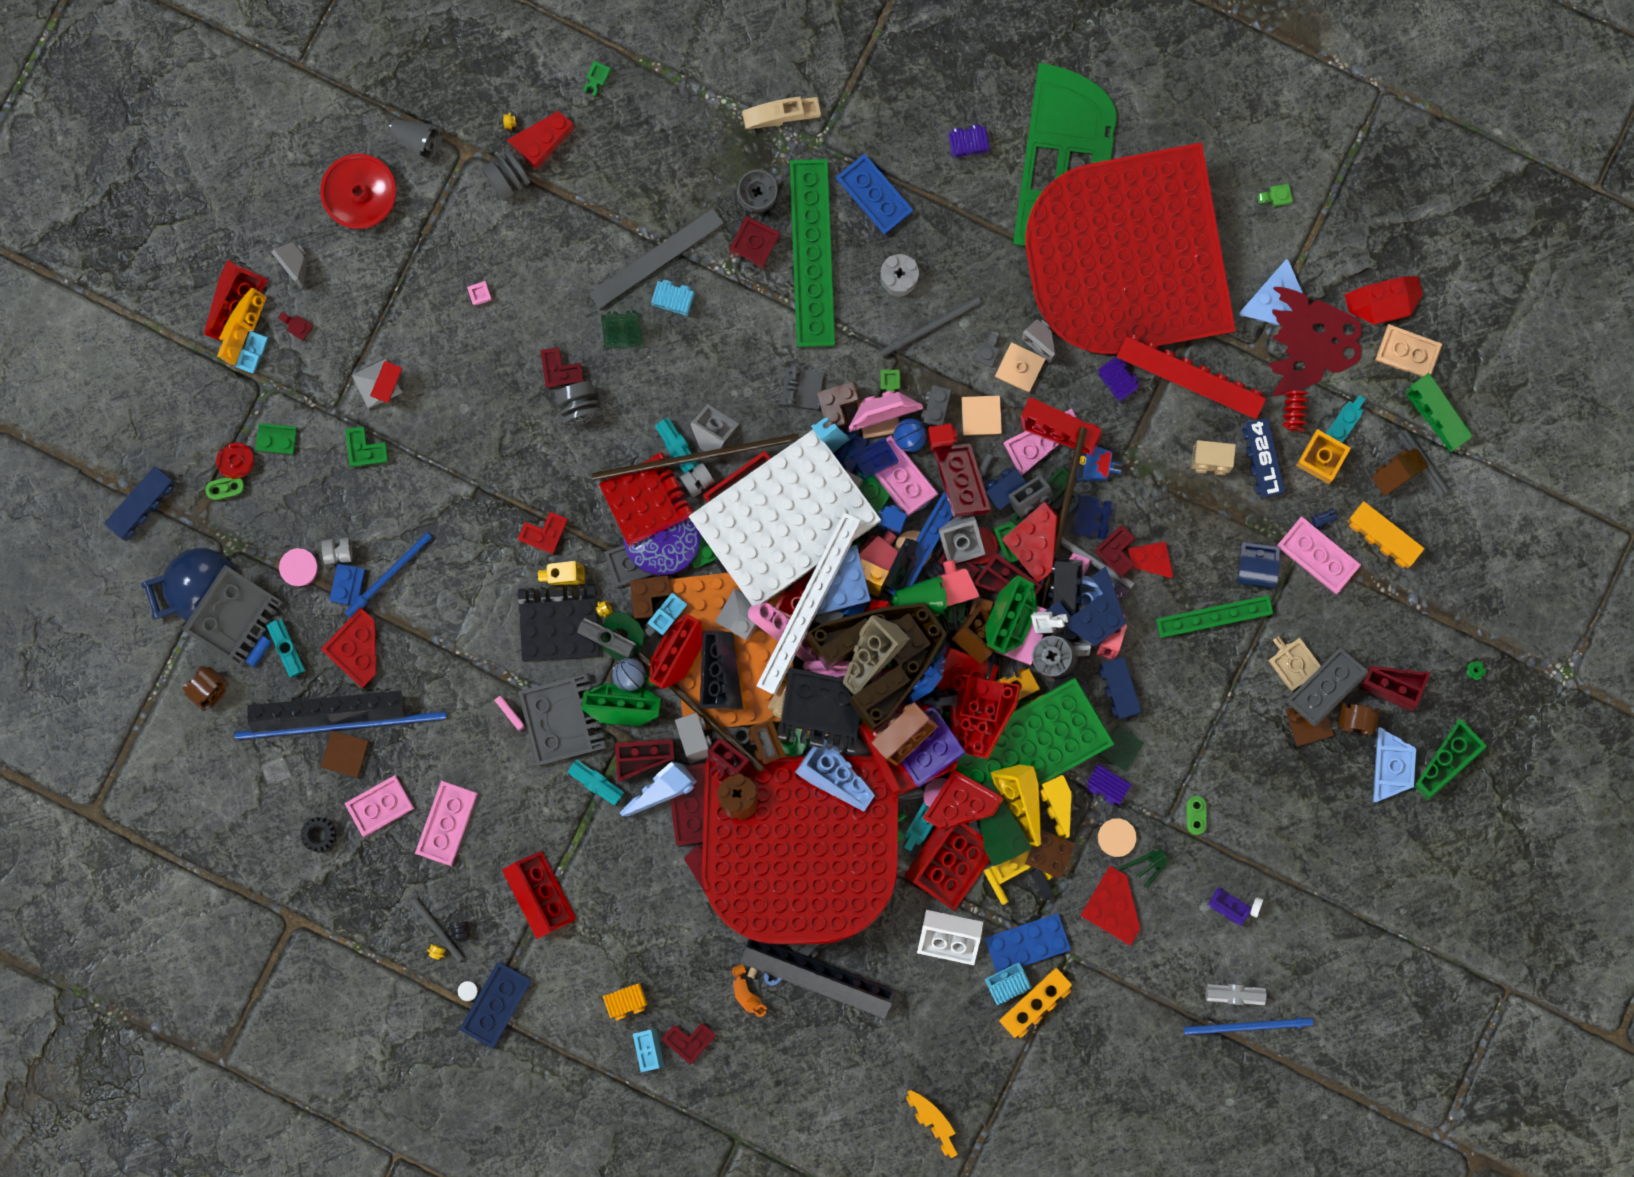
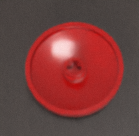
(358, 191)

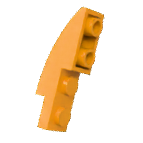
(239, 324)
(930, 1114)

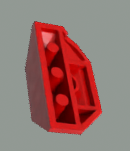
(1385, 299)
(676, 652)

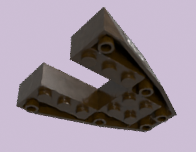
(877, 702)

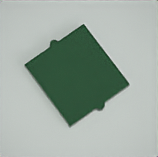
(1123, 750)

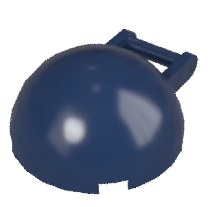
(186, 581)

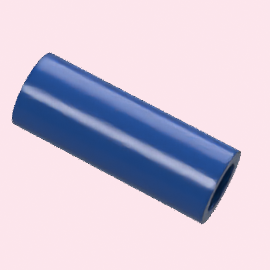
(258, 651)

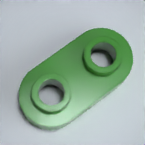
(225, 488)
(1196, 815)

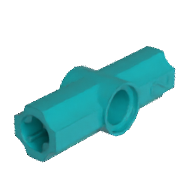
(675, 443)
(280, 637)
(595, 782)

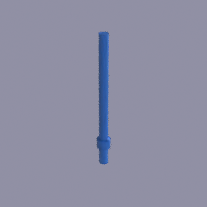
(362, 600)

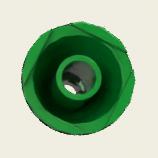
(923, 592)

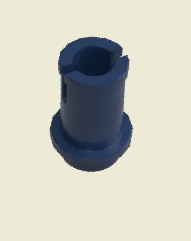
(1323, 518)

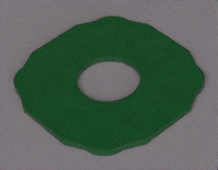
(625, 621)

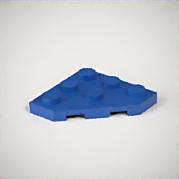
(927, 681)

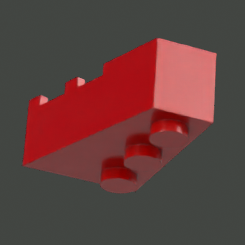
(541, 139)

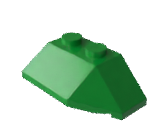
(1011, 615)
(621, 707)

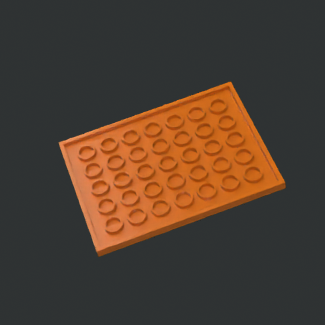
(705, 600)

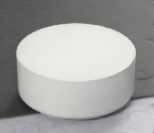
(1256, 907)
(467, 991)

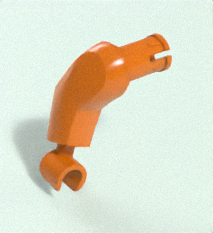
(748, 1000)

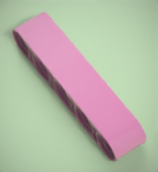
(766, 621)

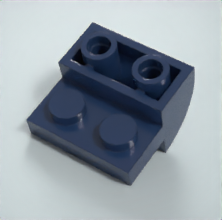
(1258, 565)

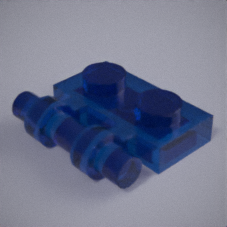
(1086, 517)

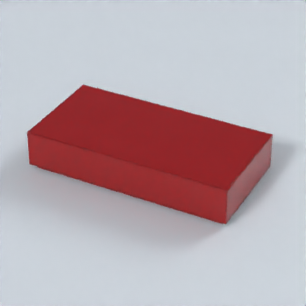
(386, 382)

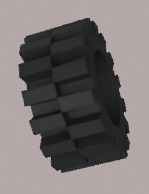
(308, 828)

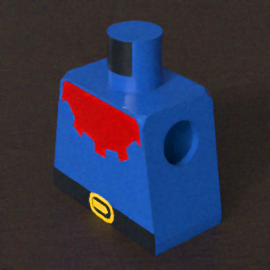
(1097, 466)

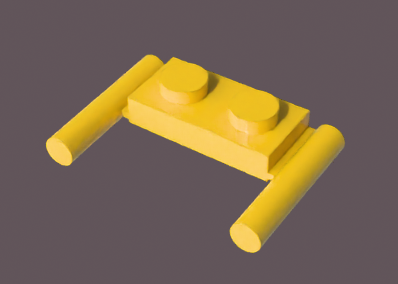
(1007, 870)

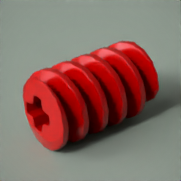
(1294, 410)

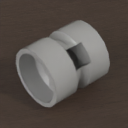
(697, 480)
(337, 550)

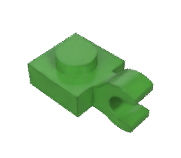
(1277, 194)

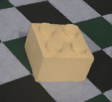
(1213, 457)

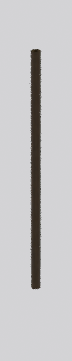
(695, 457)
(1064, 510)
(706, 717)

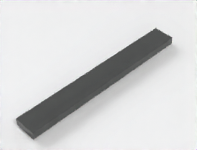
(656, 259)

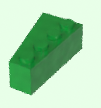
(1438, 412)

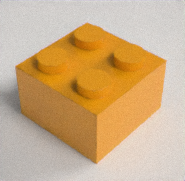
(1323, 456)

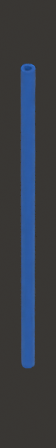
(408, 719)

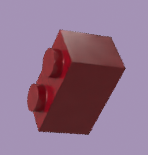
(727, 760)

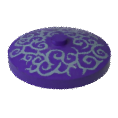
(666, 550)

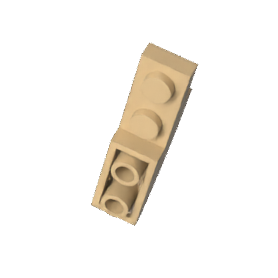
(781, 111)

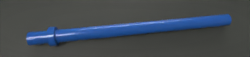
(1298, 1022)

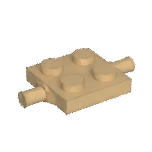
(1293, 663)

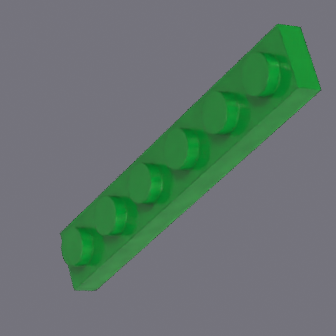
(1214, 616)

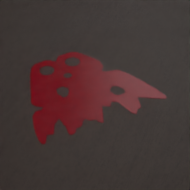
(1308, 345)

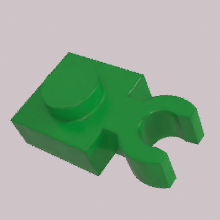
(598, 75)

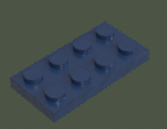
(495, 1005)

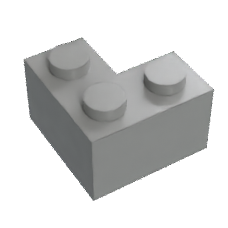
(693, 737)

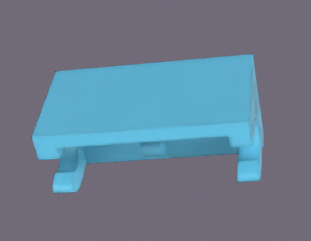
(832, 436)
(648, 1050)

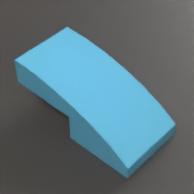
(252, 352)
(667, 613)

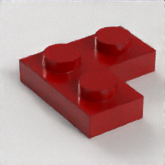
(546, 538)

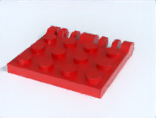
(645, 501)

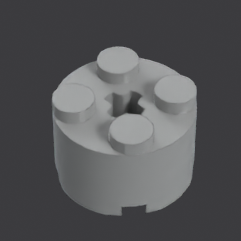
(908, 280)

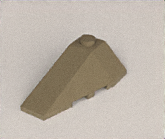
(875, 649)

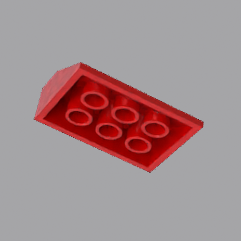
(949, 864)

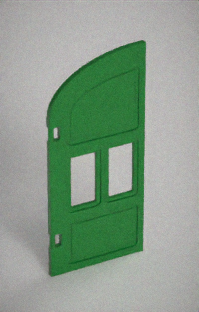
(1068, 117)

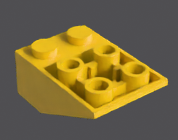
(1058, 797)

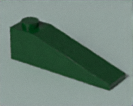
(1001, 833)

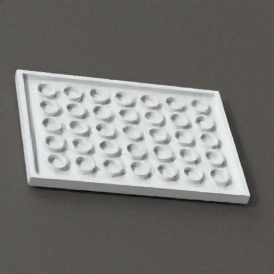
(781, 518)

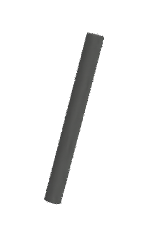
(437, 930)

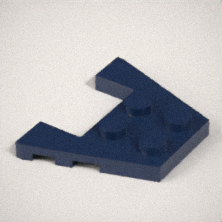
(1099, 617)

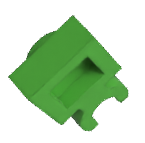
(889, 380)

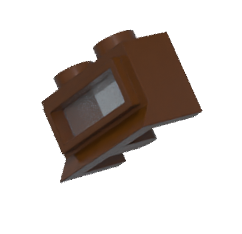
(766, 741)

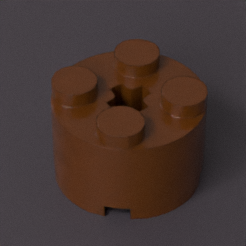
(205, 687)
(1358, 717)
(732, 805)

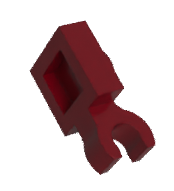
(297, 327)

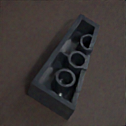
(719, 672)

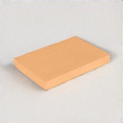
(1408, 351)

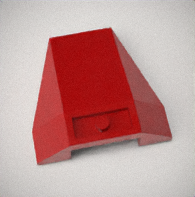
(981, 712)

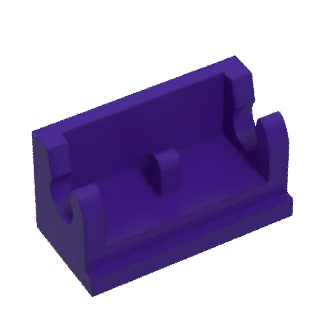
(1229, 906)

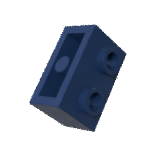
(999, 489)

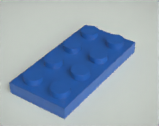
(874, 194)
(1028, 943)

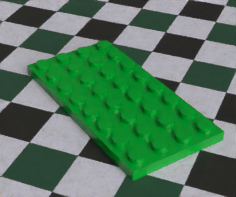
(1046, 734)

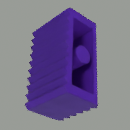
(968, 141)
(1118, 379)
(1108, 785)

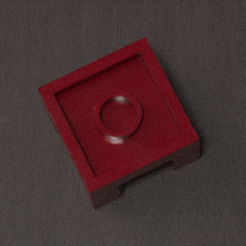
(754, 242)

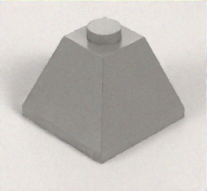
(293, 261)
(1039, 338)
(366, 380)
(712, 428)
(961, 539)
(735, 615)

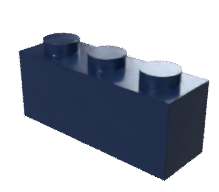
(1119, 688)

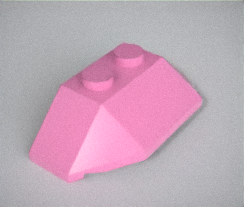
(883, 409)

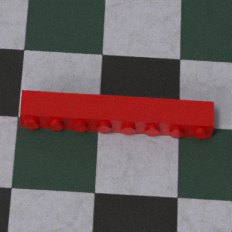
(1190, 376)

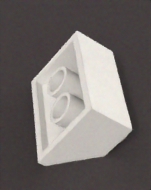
(950, 937)

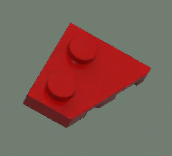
(1152, 559)

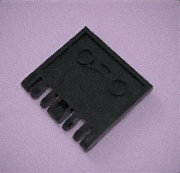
(552, 627)
(820, 706)

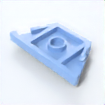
(1266, 298)
(1392, 766)

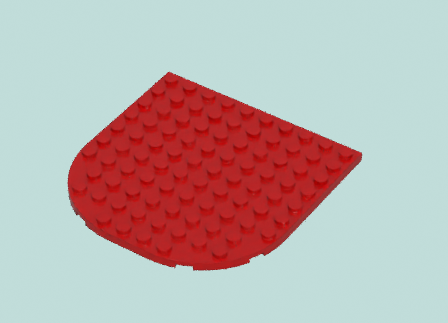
(1130, 252)
(804, 859)

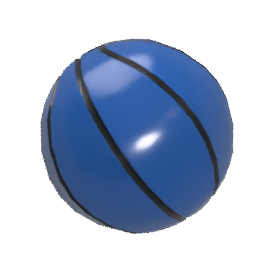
(910, 435)

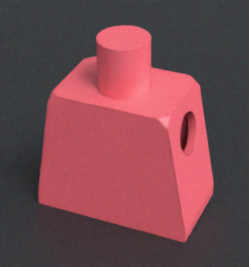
(879, 550)
(957, 584)
(1110, 647)

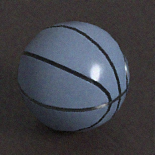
(628, 674)

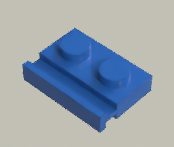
(347, 584)

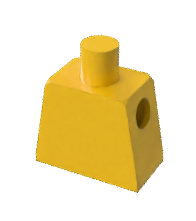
(569, 574)

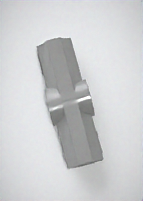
(1236, 994)

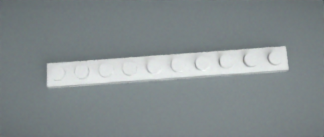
(809, 603)

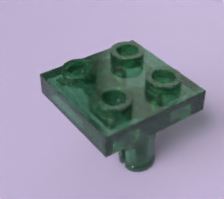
(621, 329)

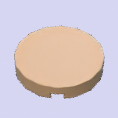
(1117, 837)

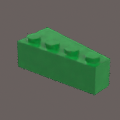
(1452, 757)

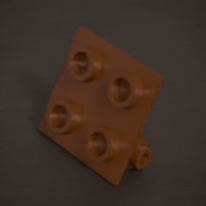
(1304, 731)
(1051, 854)

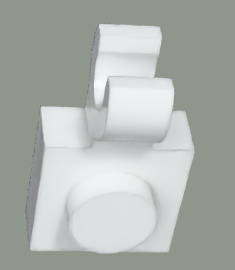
(1046, 623)

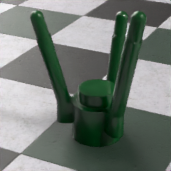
(1157, 860)

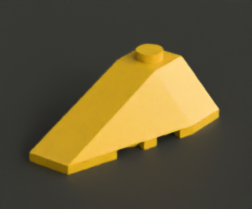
(1021, 793)

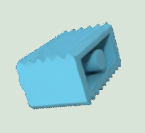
(673, 298)
(1008, 983)

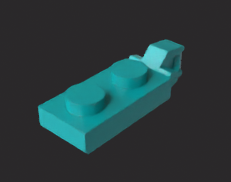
(1346, 420)
(918, 829)

